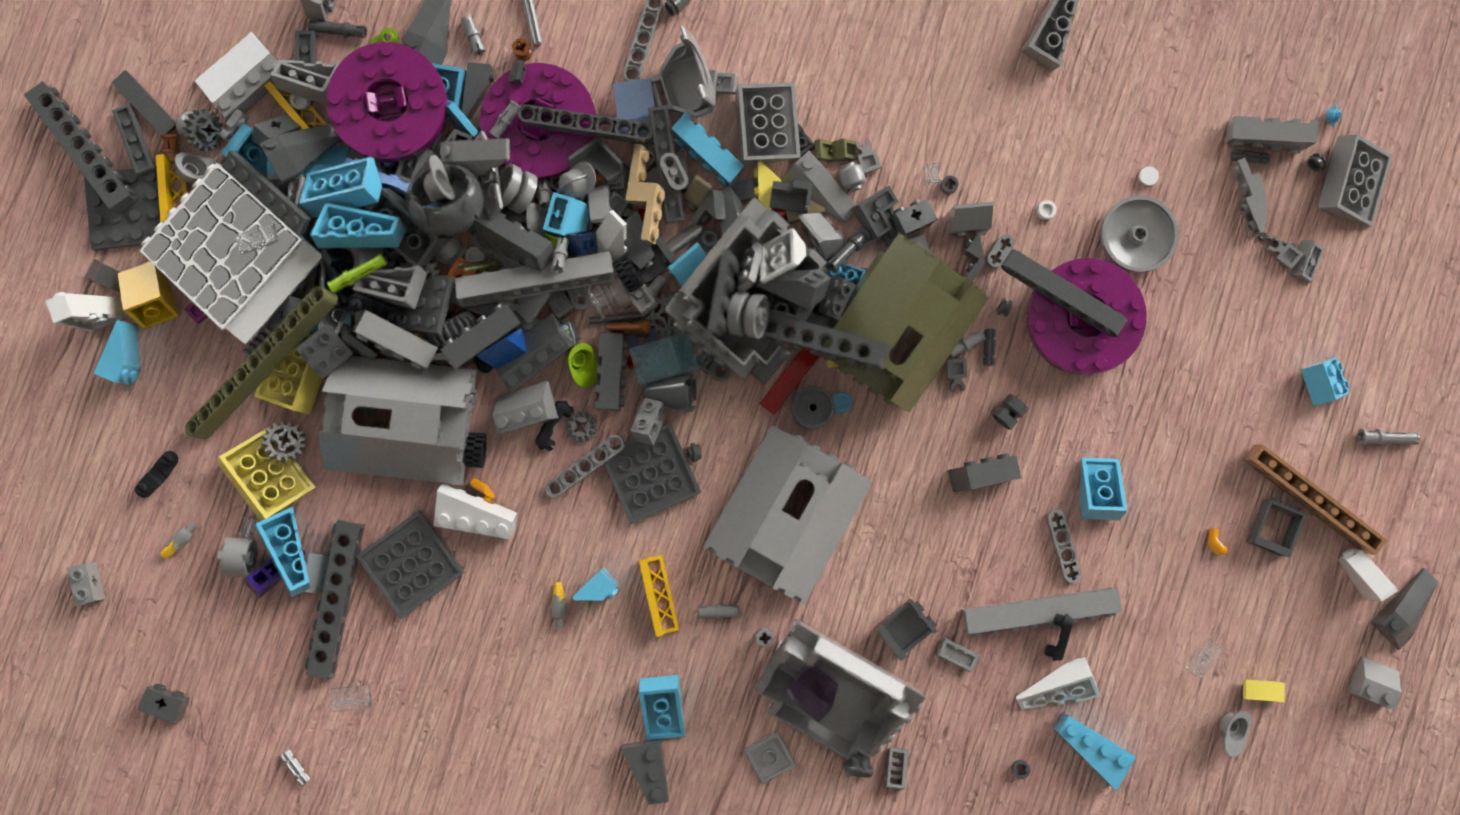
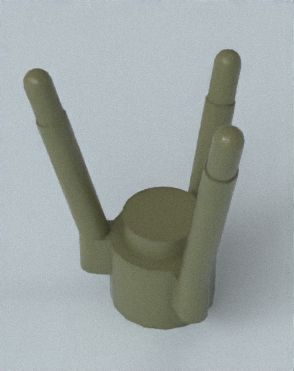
(483, 266)

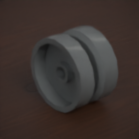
(812, 419)

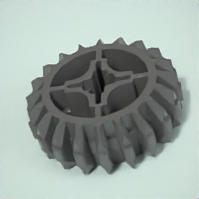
(452, 326)

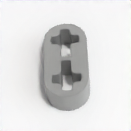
(996, 249)

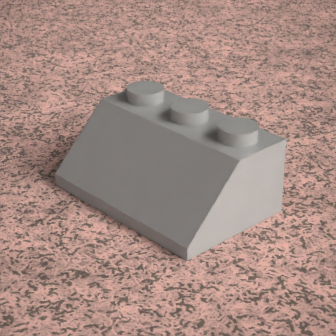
(524, 408)

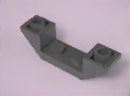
(975, 252)

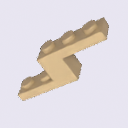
(645, 194)

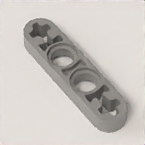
(1062, 546)

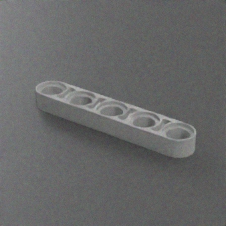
(644, 49)
(576, 467)

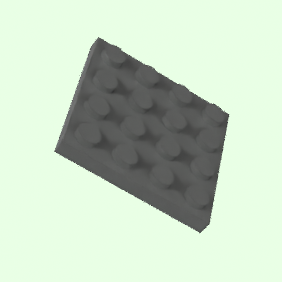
(132, 225)
(724, 291)
(651, 476)
(410, 564)

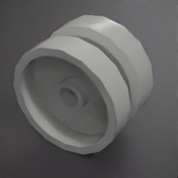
(517, 188)
(748, 314)

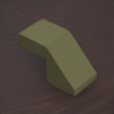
(835, 151)

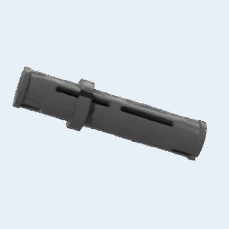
(344, 29)

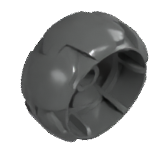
(450, 216)

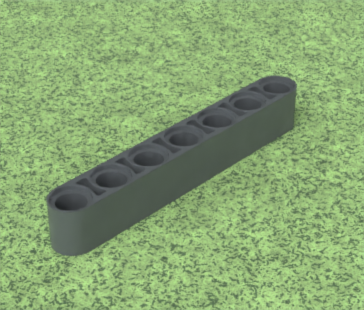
(576, 120)
(1064, 293)

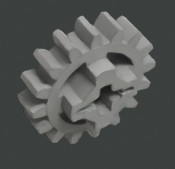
(276, 440)

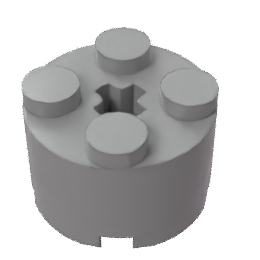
(237, 557)

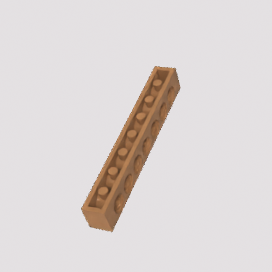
(1314, 499)

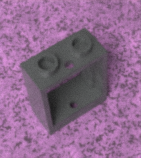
(1291, 535)

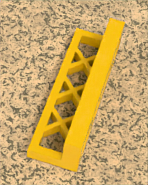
(292, 112)
(165, 185)
(651, 595)

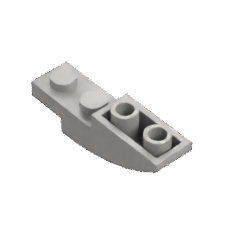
(1255, 202)

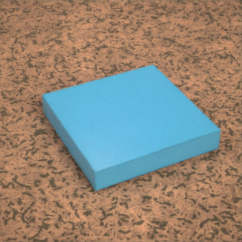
(459, 120)

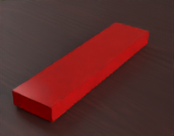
(788, 381)

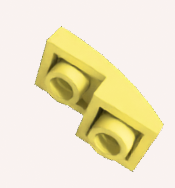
(1263, 690)

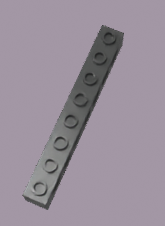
(40, 98)
(877, 349)
(314, 665)

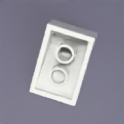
(781, 255)

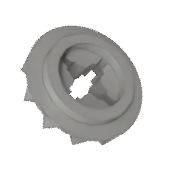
(590, 427)

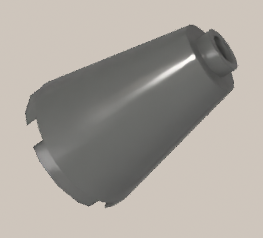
(673, 392)

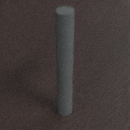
(616, 317)

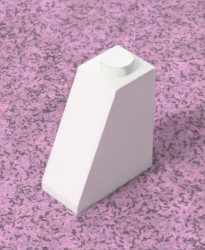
(1366, 575)

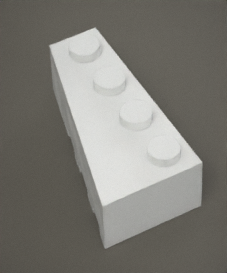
(85, 311)
(471, 514)

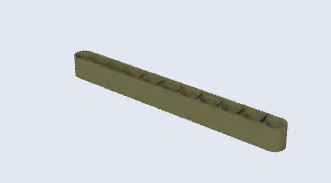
(261, 363)

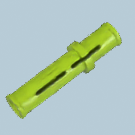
(349, 277)

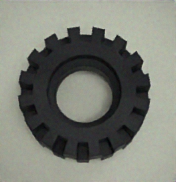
(628, 273)
(476, 450)

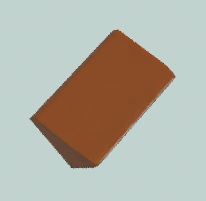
(629, 327)

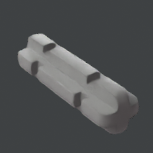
(294, 767)

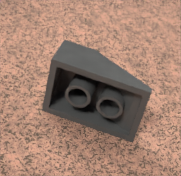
(800, 286)

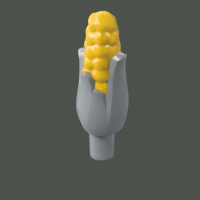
(178, 540)
(558, 605)

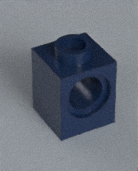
(582, 242)

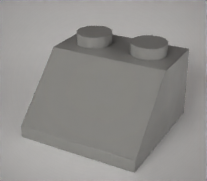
(970, 219)
(821, 234)
(1376, 683)

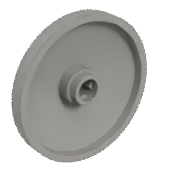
(1139, 234)

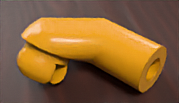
(483, 488)
(1214, 544)

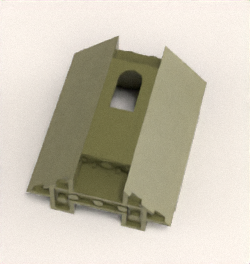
(904, 290)

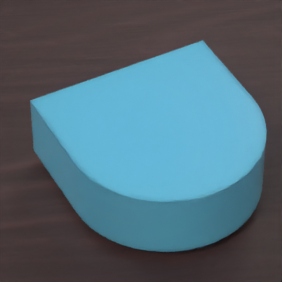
(842, 402)

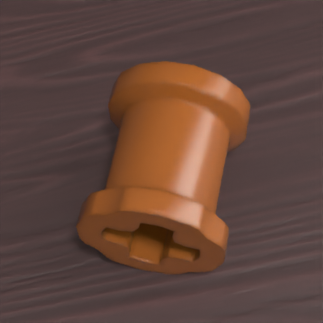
(516, 49)
(170, 143)

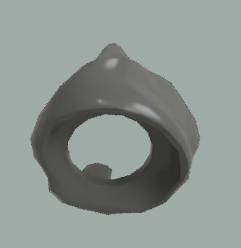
(859, 766)

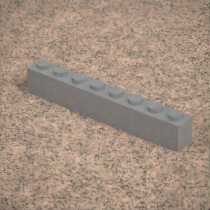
(527, 281)
(1041, 610)

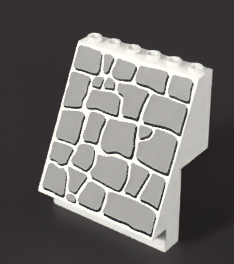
(203, 259)

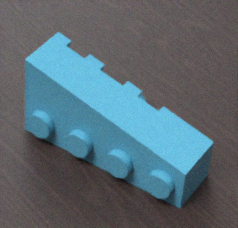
(706, 150)
(356, 228)
(1100, 753)

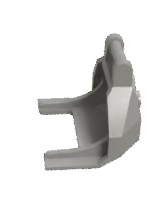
(685, 79)

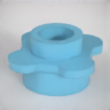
(1333, 116)

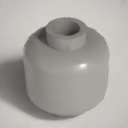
(852, 176)

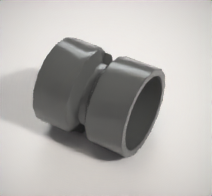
(1013, 406)

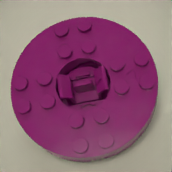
(387, 102)
(536, 149)
(1075, 344)

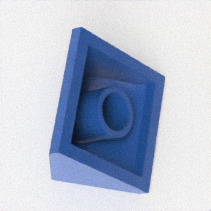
(504, 350)

